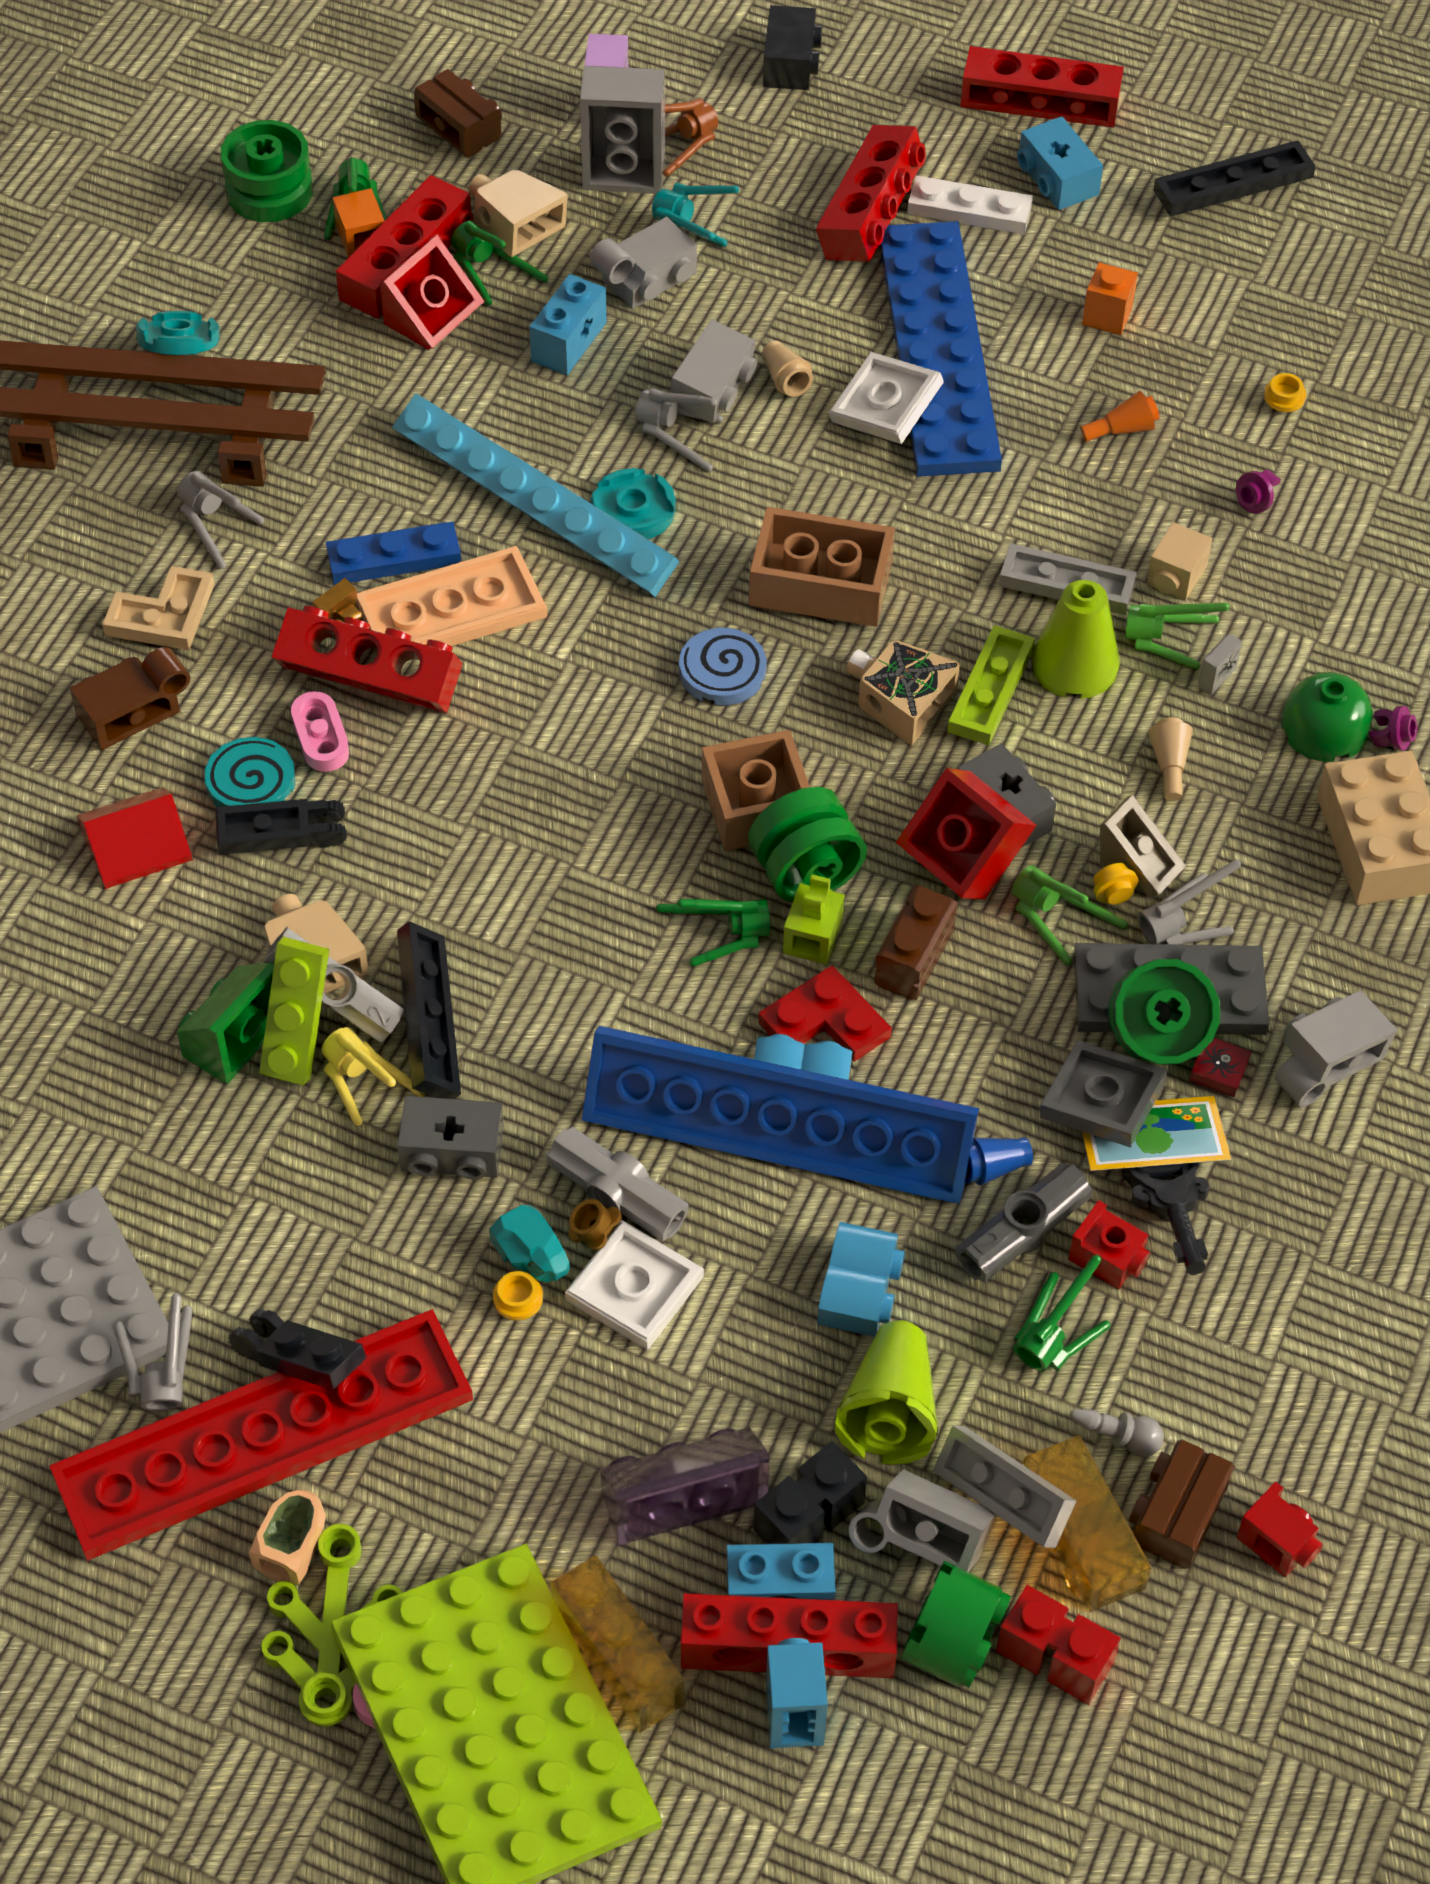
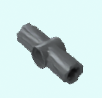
(1005, 1239)

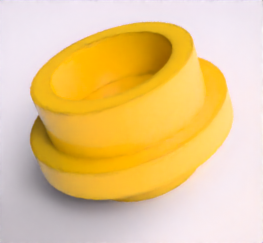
(1285, 393)
(1114, 884)
(517, 1296)

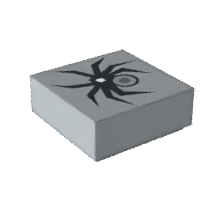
(1219, 663)

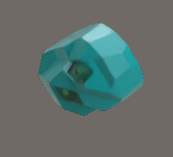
(529, 1244)

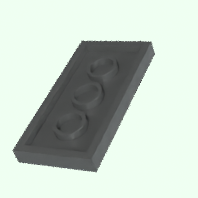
(1233, 969)

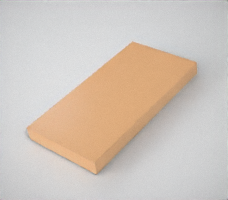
(457, 600)

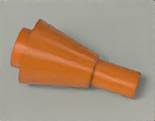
(1131, 416)

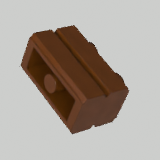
(458, 112)
(915, 942)
(1182, 1502)

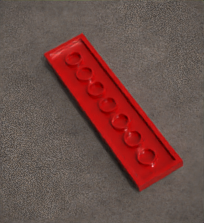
(256, 1437)

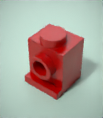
(1115, 1241)
(1279, 1532)

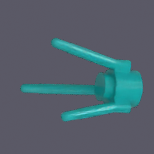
(680, 209)

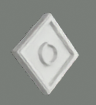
(886, 397)
(634, 1285)

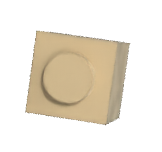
(1179, 561)

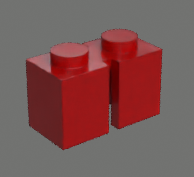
(1082, 1647)

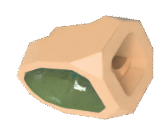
(288, 1537)

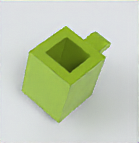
(814, 921)

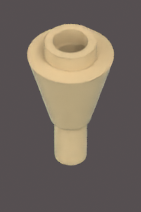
(1171, 745)

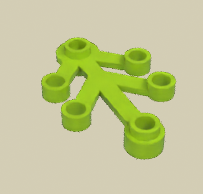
(328, 1677)

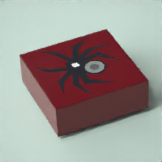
(1221, 1067)

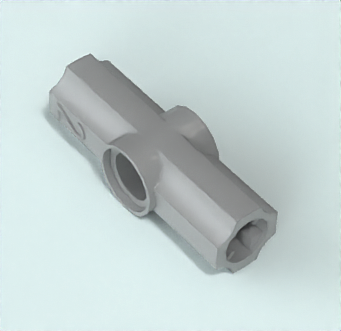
(359, 1001)
(618, 1182)

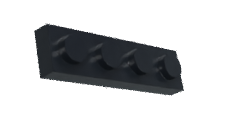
(1234, 178)
(428, 1012)

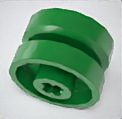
(267, 171)
(806, 836)
(1191, 1004)

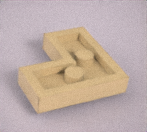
(165, 620)

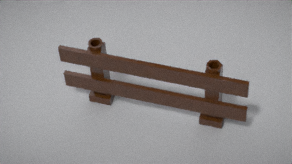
(249, 424)

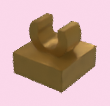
(339, 601)

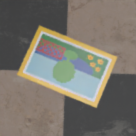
(1172, 1134)

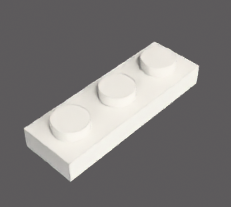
(970, 204)

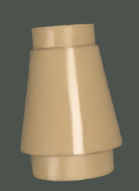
(788, 370)

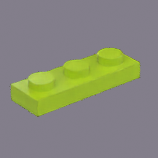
(991, 685)
(294, 1010)

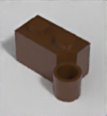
(130, 696)

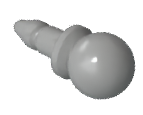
(1139, 1435)

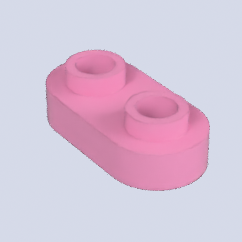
(322, 734)

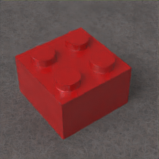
(965, 834)

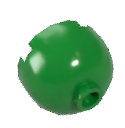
(1327, 716)

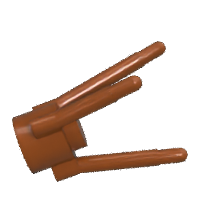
(697, 122)

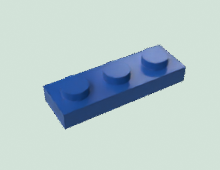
(393, 552)

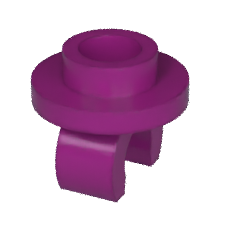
(1256, 491)
(1400, 728)

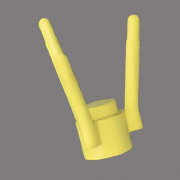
(352, 1057)

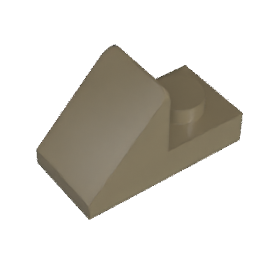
(1135, 840)

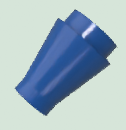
(996, 1157)

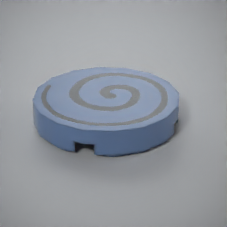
(722, 666)

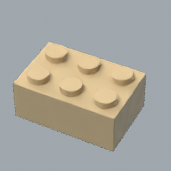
(1379, 825)

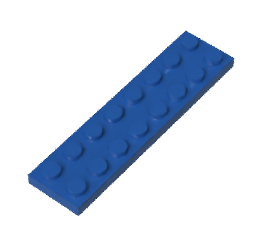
(940, 332)
(779, 1114)

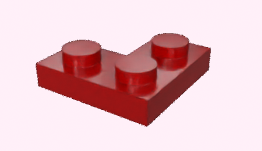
(831, 1006)

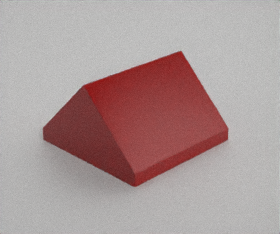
(428, 295)
(135, 837)

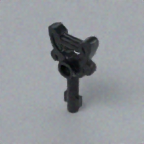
(1171, 1203)

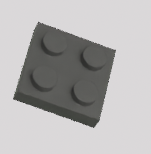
(1103, 1093)

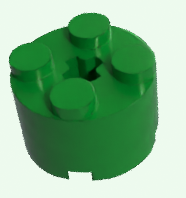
(953, 1625)

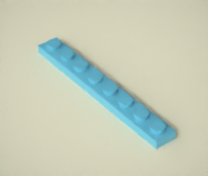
(536, 495)

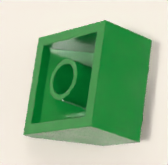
(229, 1022)

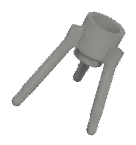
(661, 409)
(205, 497)
(1165, 919)
(163, 1380)

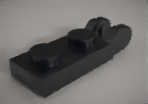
(279, 825)
(297, 1349)

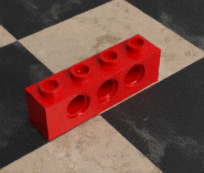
(1041, 86)
(871, 193)
(428, 211)
(428, 687)
(736, 1633)

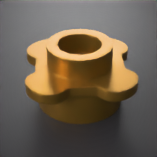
(593, 1223)

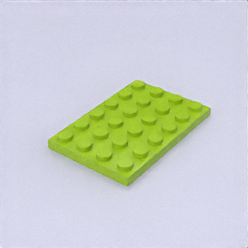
(495, 1724)

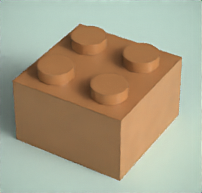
(746, 778)

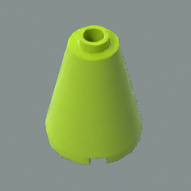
(1078, 643)
(891, 1398)

